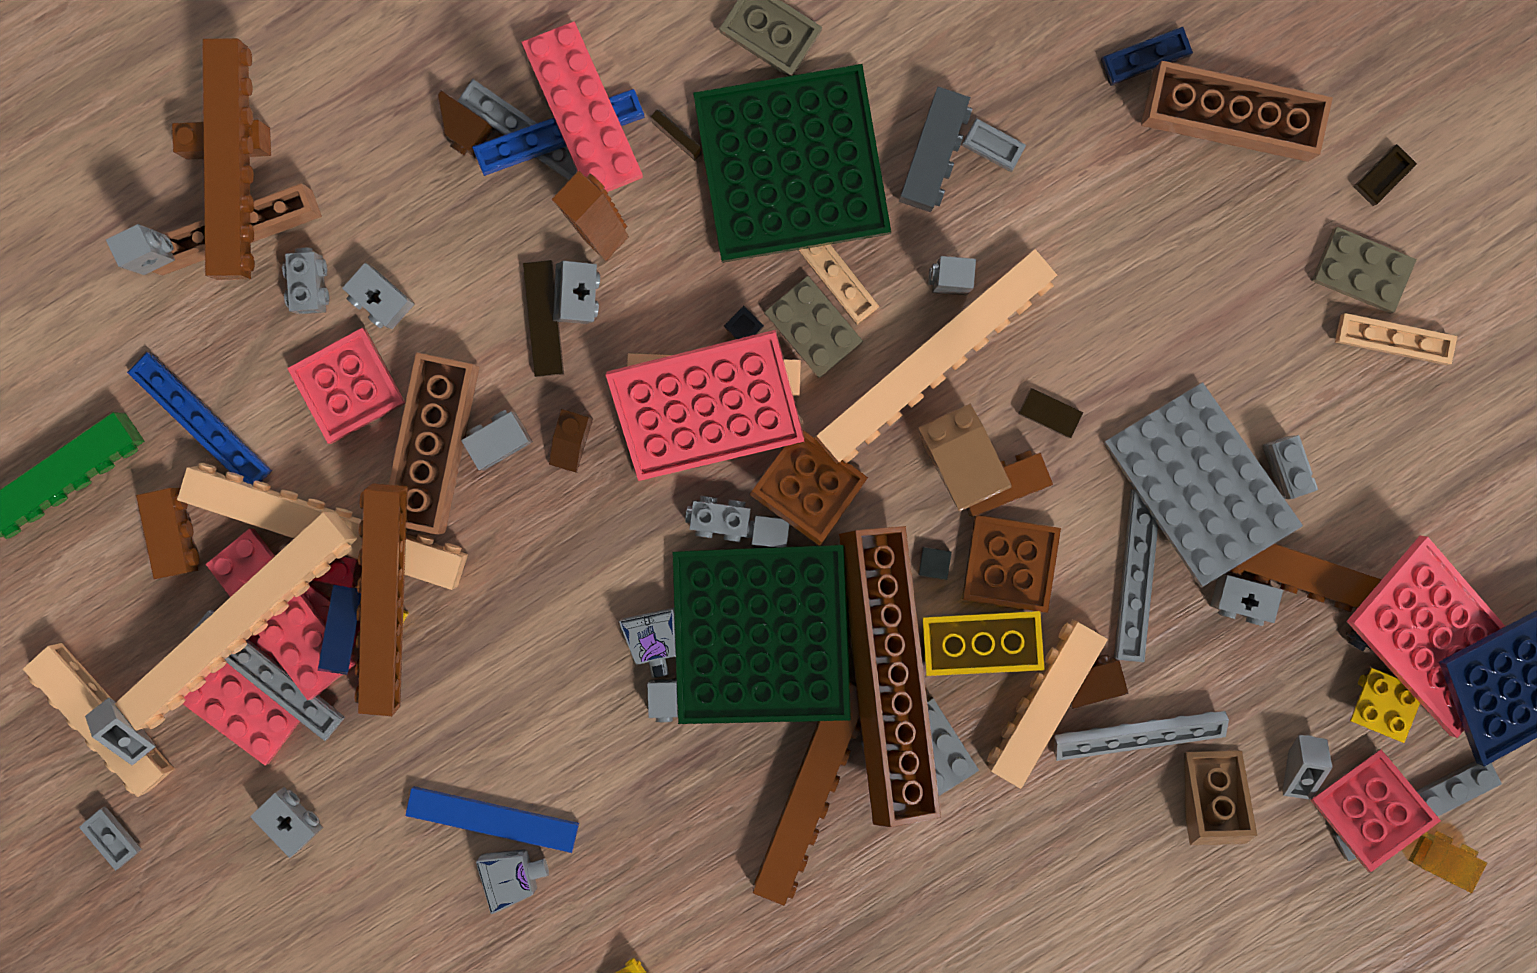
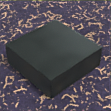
(934, 563)

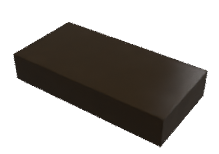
(676, 134)
(1385, 175)
(1050, 413)

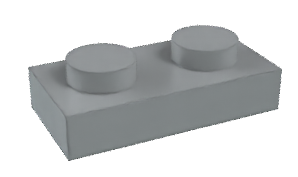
(110, 838)

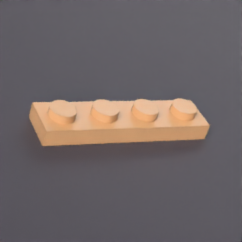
(1396, 339)

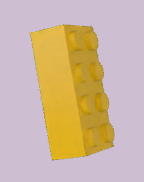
(983, 643)

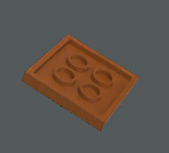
(808, 488)
(1011, 563)

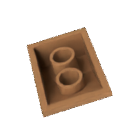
(964, 457)
(1217, 799)

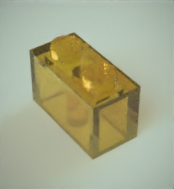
(1447, 861)

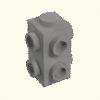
(305, 282)
(710, 518)

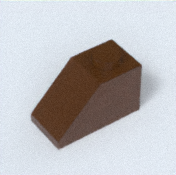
(462, 125)
(569, 440)
(1102, 682)

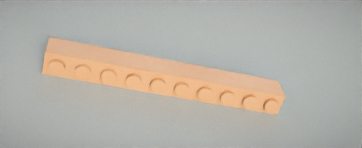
(934, 357)
(290, 516)
(236, 621)

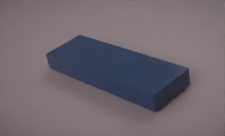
(1146, 55)
(339, 630)

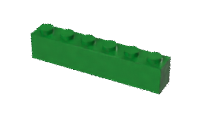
(66, 471)

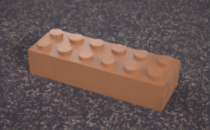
(1236, 111)
(431, 438)

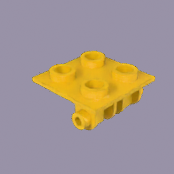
(1385, 705)

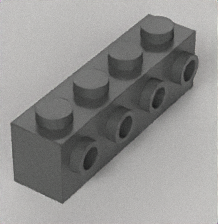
(934, 150)

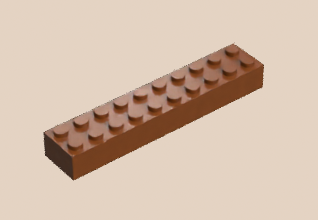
(890, 677)

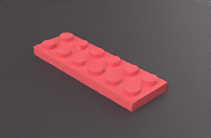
(581, 107)
(293, 635)

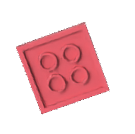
(346, 385)
(1375, 810)

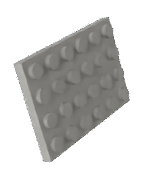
(1202, 485)

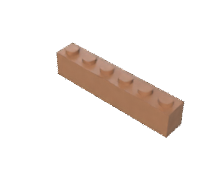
(270, 216)

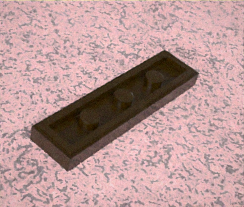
(543, 330)

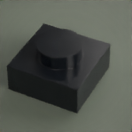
(743, 324)

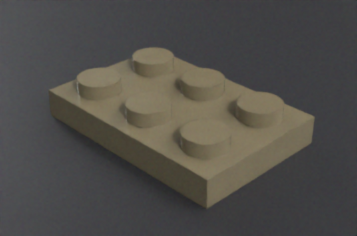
(771, 32)
(1364, 270)
(813, 326)

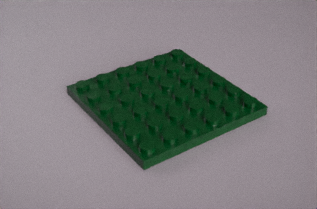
(792, 163)
(761, 635)

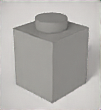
(768, 531)
(662, 699)

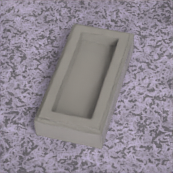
(993, 145)

